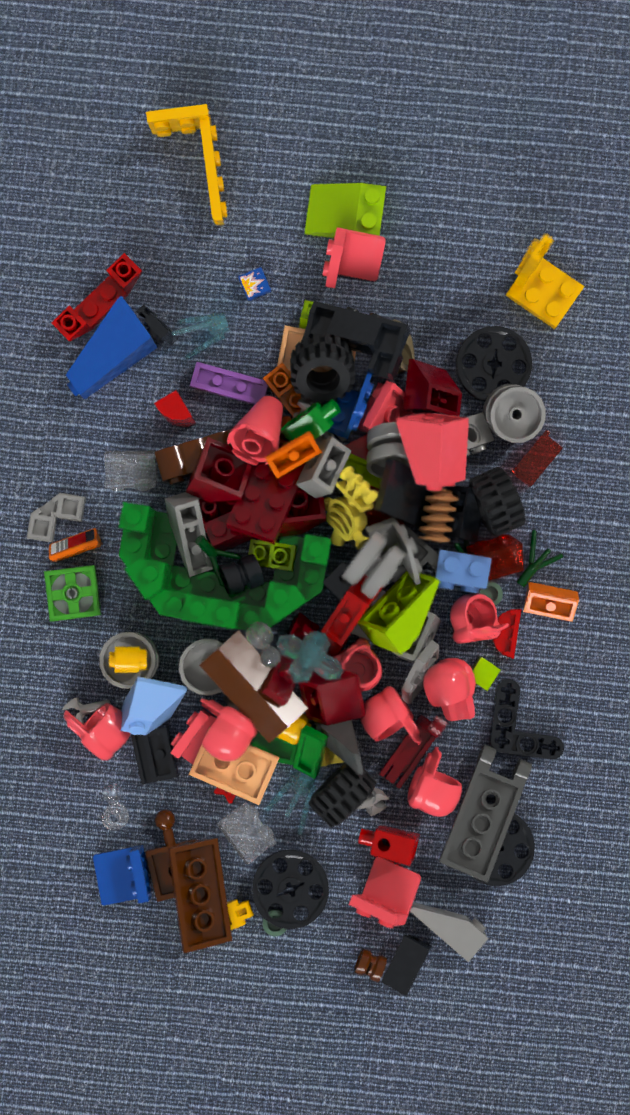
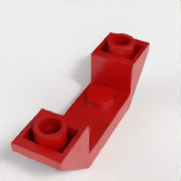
(94, 308)
(346, 617)

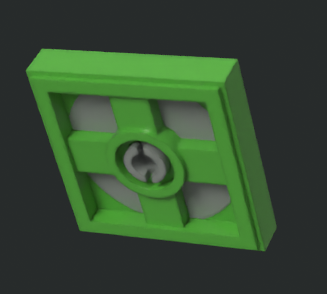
(72, 593)

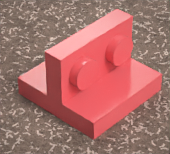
(383, 406)

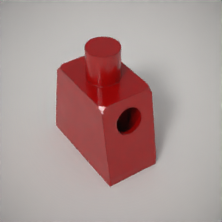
(402, 843)

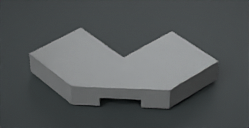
(44, 519)
(414, 680)

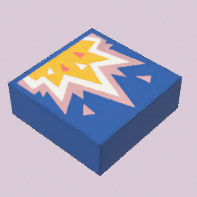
(254, 284)

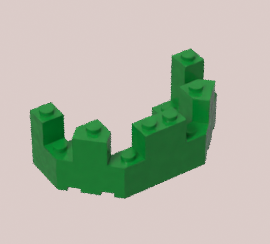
(150, 554)

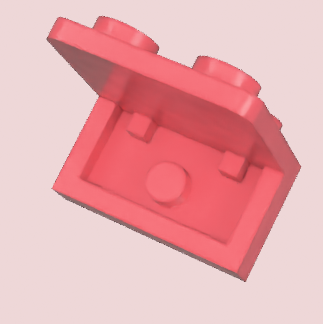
(354, 256)
(190, 743)
(387, 893)

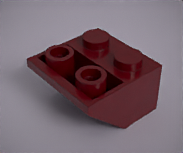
(431, 390)
(214, 520)
(332, 699)

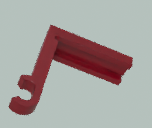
(409, 753)

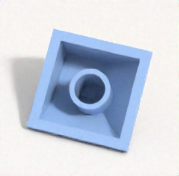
(149, 705)

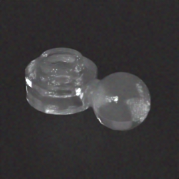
(260, 637)
(112, 794)

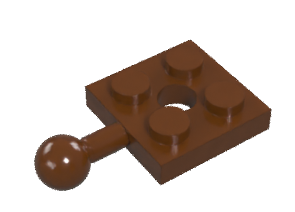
(159, 857)

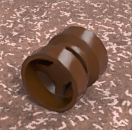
(370, 965)

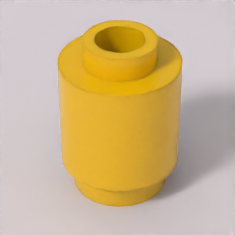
(128, 659)

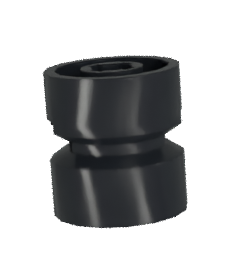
(243, 574)

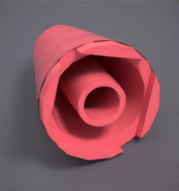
(257, 431)

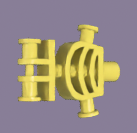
(347, 512)

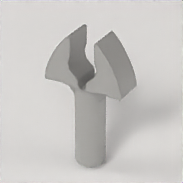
(84, 709)
(374, 802)

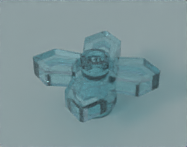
(309, 657)

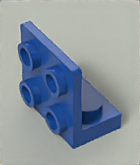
(352, 409)
(123, 875)

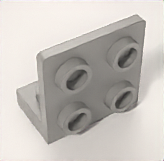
(398, 536)

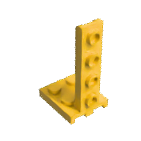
(188, 120)
(542, 286)

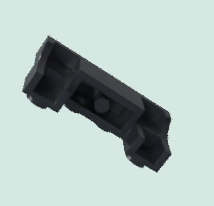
(363, 334)

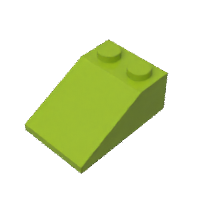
(346, 207)
(400, 613)

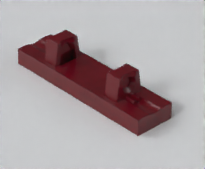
(279, 682)

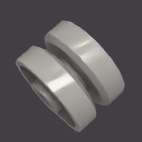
(529, 415)
(383, 444)
(375, 566)
(129, 639)
(190, 670)

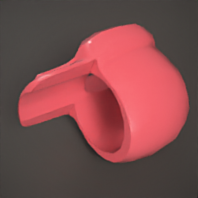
(474, 619)
(363, 661)
(451, 687)
(388, 714)
(101, 732)
(229, 733)
(432, 790)

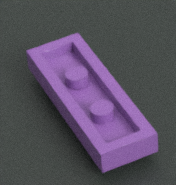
(228, 383)

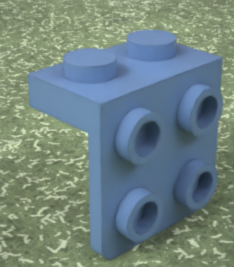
(462, 570)

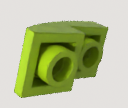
(273, 556)

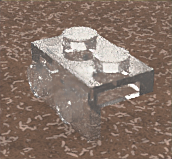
(130, 470)
(246, 832)

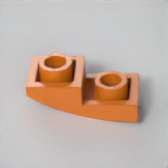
(280, 384)

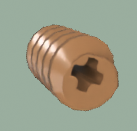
(437, 516)

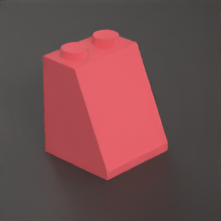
(435, 448)

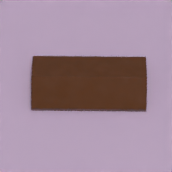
(242, 677)
(199, 894)

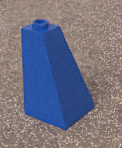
(110, 351)

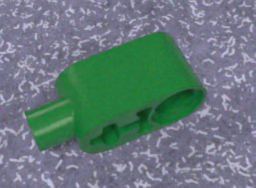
(313, 419)

